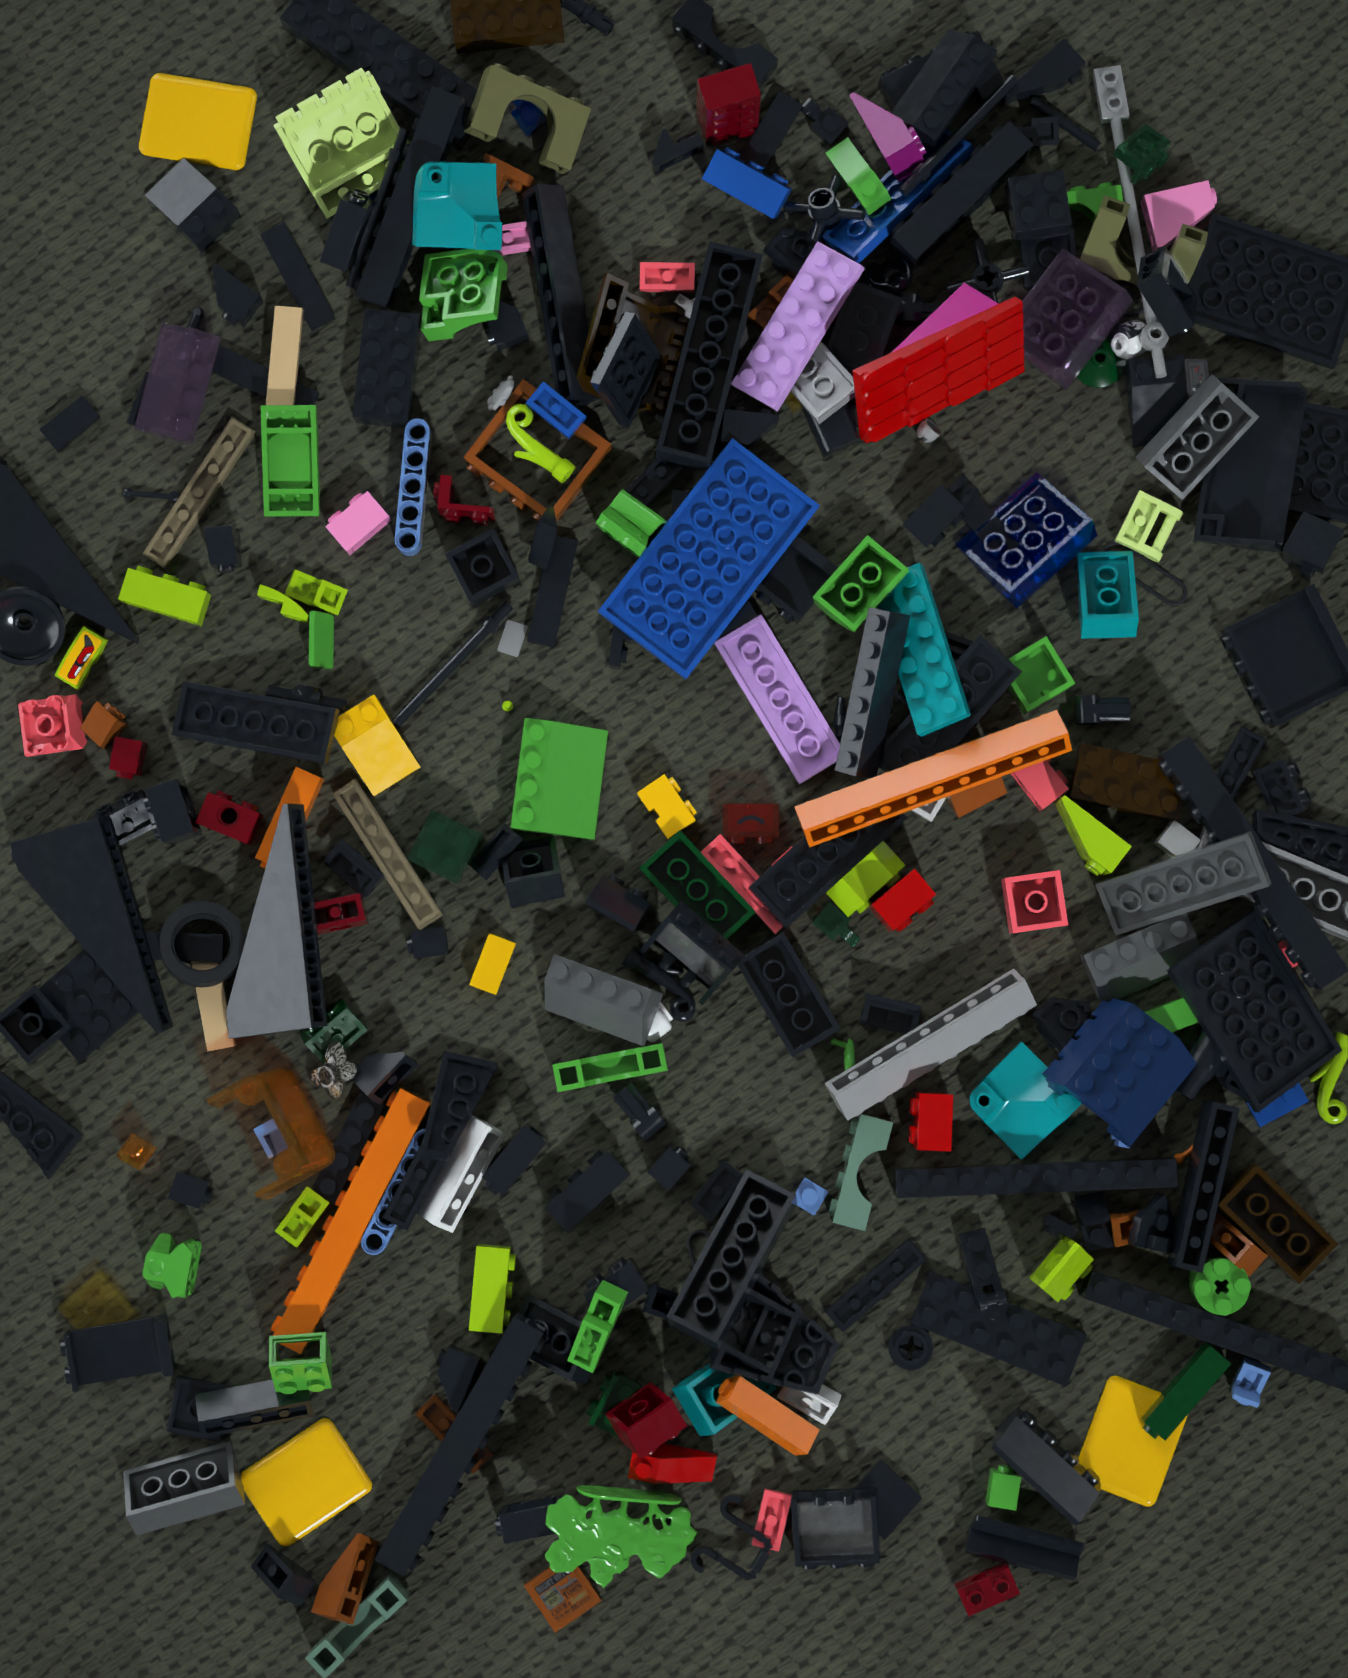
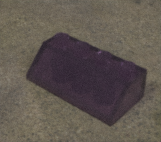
(177, 383)

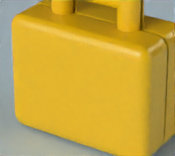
(197, 121)
(1121, 1450)
(305, 1482)

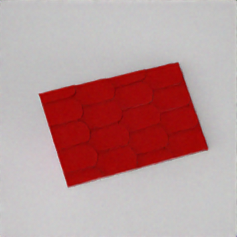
(944, 361)

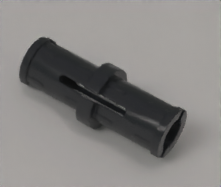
(589, 15)

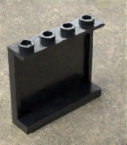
(1289, 656)

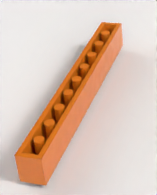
(933, 778)
(354, 1214)

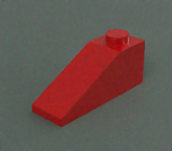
(673, 1465)

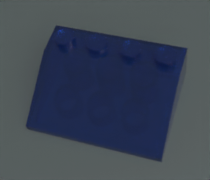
(1049, 536)

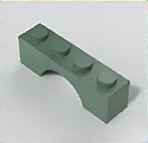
(869, 1136)
(346, 1637)

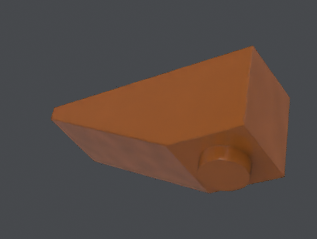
(345, 1583)

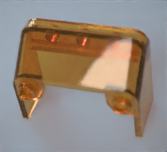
(306, 1139)

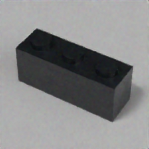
(586, 1189)

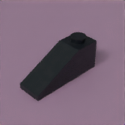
(1049, 74)

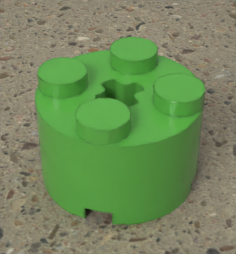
(1235, 1288)

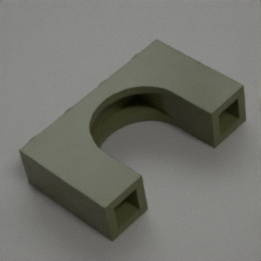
(564, 115)
(1105, 253)

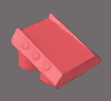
(51, 725)

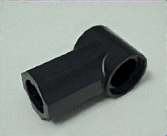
(1093, 710)
(642, 1115)

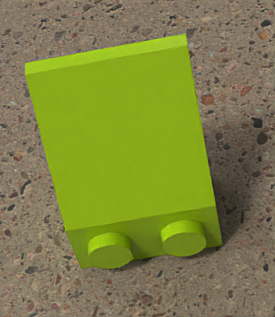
(1093, 840)
(1062, 1269)

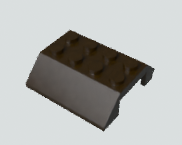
(660, 323)

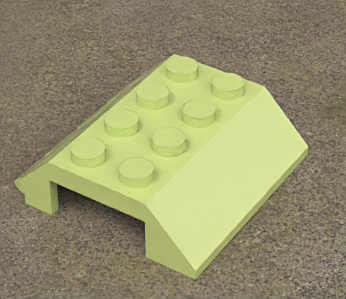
(340, 139)

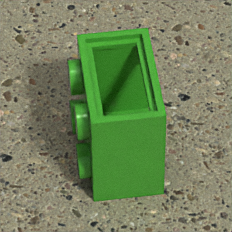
(1041, 678)
(300, 1373)

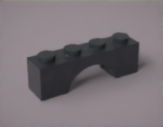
(695, 23)

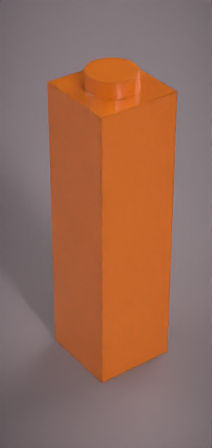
(301, 789)
(767, 1415)

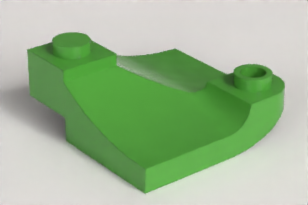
(460, 290)

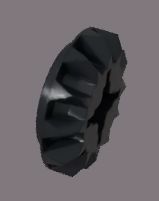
(919, 1357)

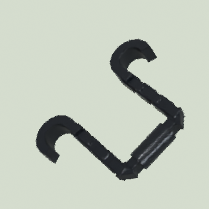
(759, 1560)

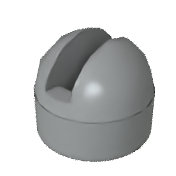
(928, 430)

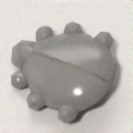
(501, 394)

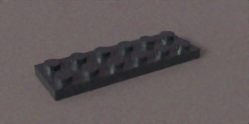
(984, 678)
(255, 722)
(809, 873)
(999, 1331)

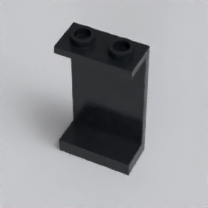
(118, 1351)

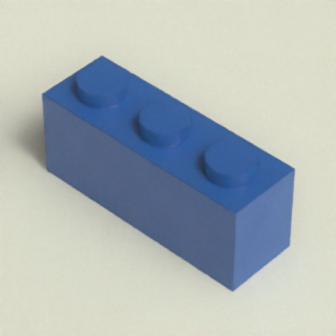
(747, 182)

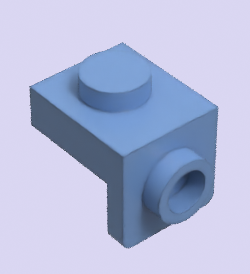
(1249, 1382)

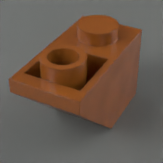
(104, 724)

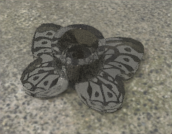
(333, 1071)

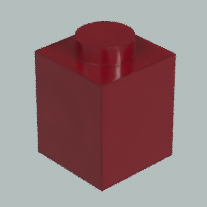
(127, 757)

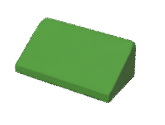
(321, 640)

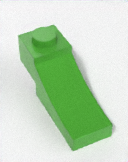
(858, 176)
(597, 1326)

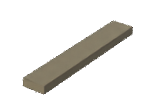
(199, 493)
(387, 854)

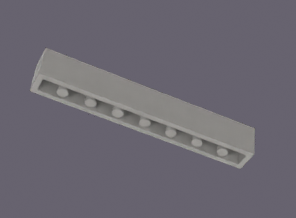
(931, 1044)

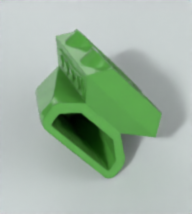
(630, 523)
(172, 1265)

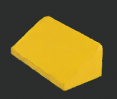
(492, 964)

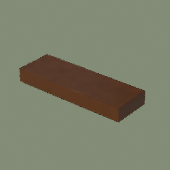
(439, 1418)

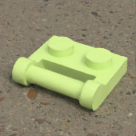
(1140, 522)

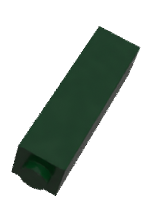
(1184, 1392)

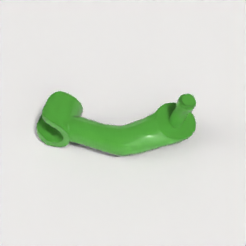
(849, 1052)

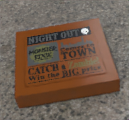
(562, 1595)

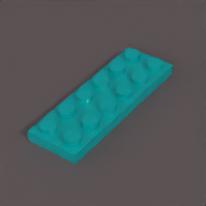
(926, 661)

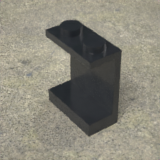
(795, 580)

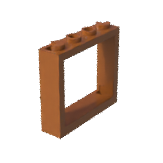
(518, 497)

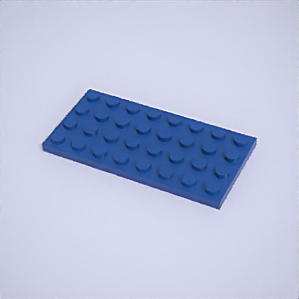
(708, 559)

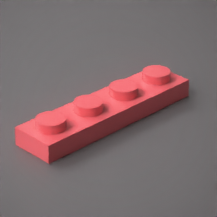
(739, 875)

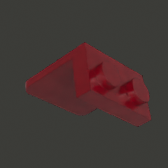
(455, 513)

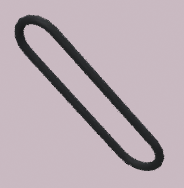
(1159, 569)

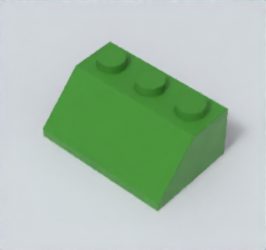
(859, 583)

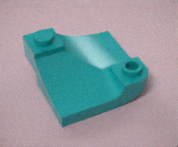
(457, 206)
(1020, 1102)

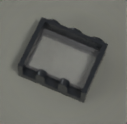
(696, 948)
(835, 1527)

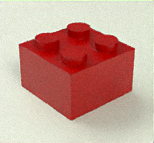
(902, 901)
(931, 1121)

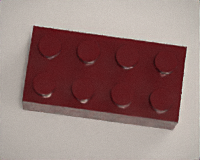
(728, 104)

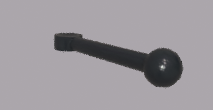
(128, 493)

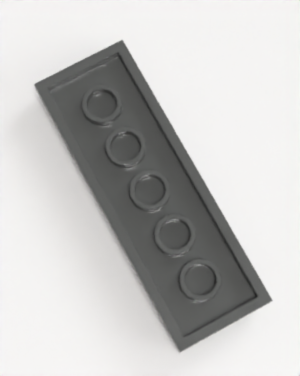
(1183, 883)

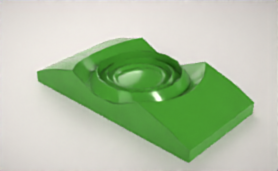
(290, 460)

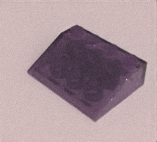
(1069, 317)

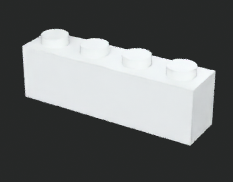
(461, 1174)

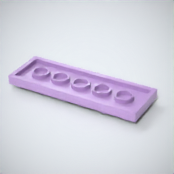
(797, 326)
(779, 699)

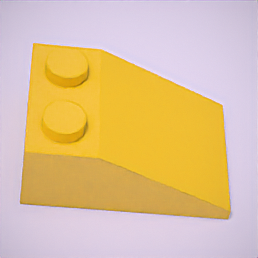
(374, 745)

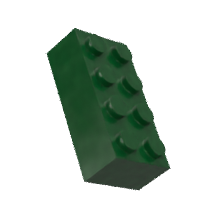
(689, 877)

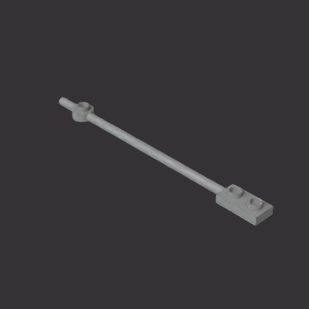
(1113, 110)

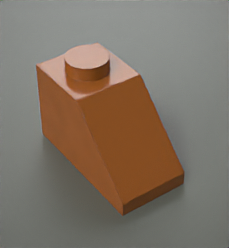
(1236, 1245)

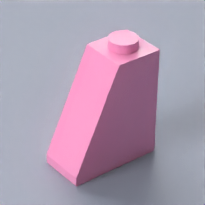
(1170, 208)

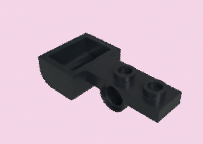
(837, 430)

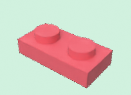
(667, 277)
(772, 1517)

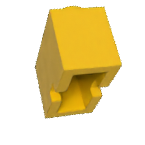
(664, 799)

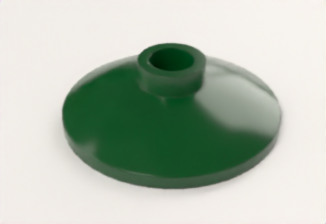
(1105, 373)

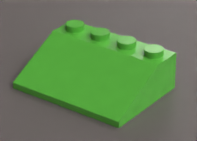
(559, 779)

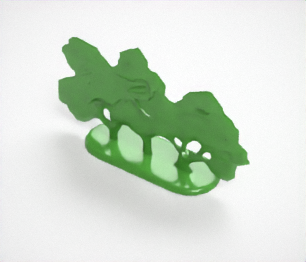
(613, 1537)

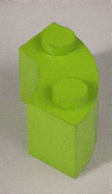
(865, 879)

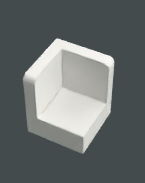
(1176, 840)

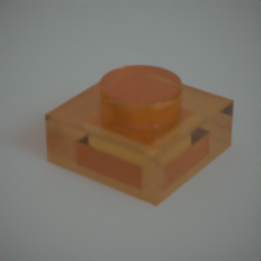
(136, 1151)

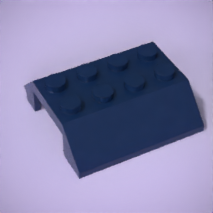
(1121, 1067)

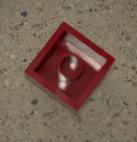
(646, 1420)

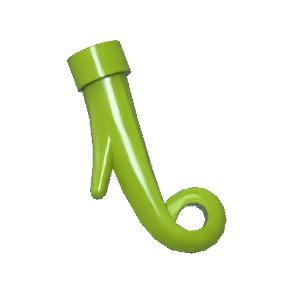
(536, 452)
(1331, 1071)

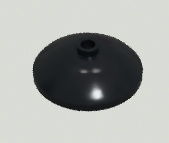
(34, 640)

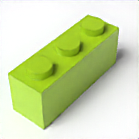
(165, 595)
(491, 1288)

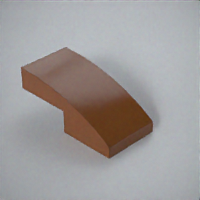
(765, 309)

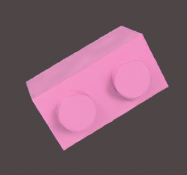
(357, 522)

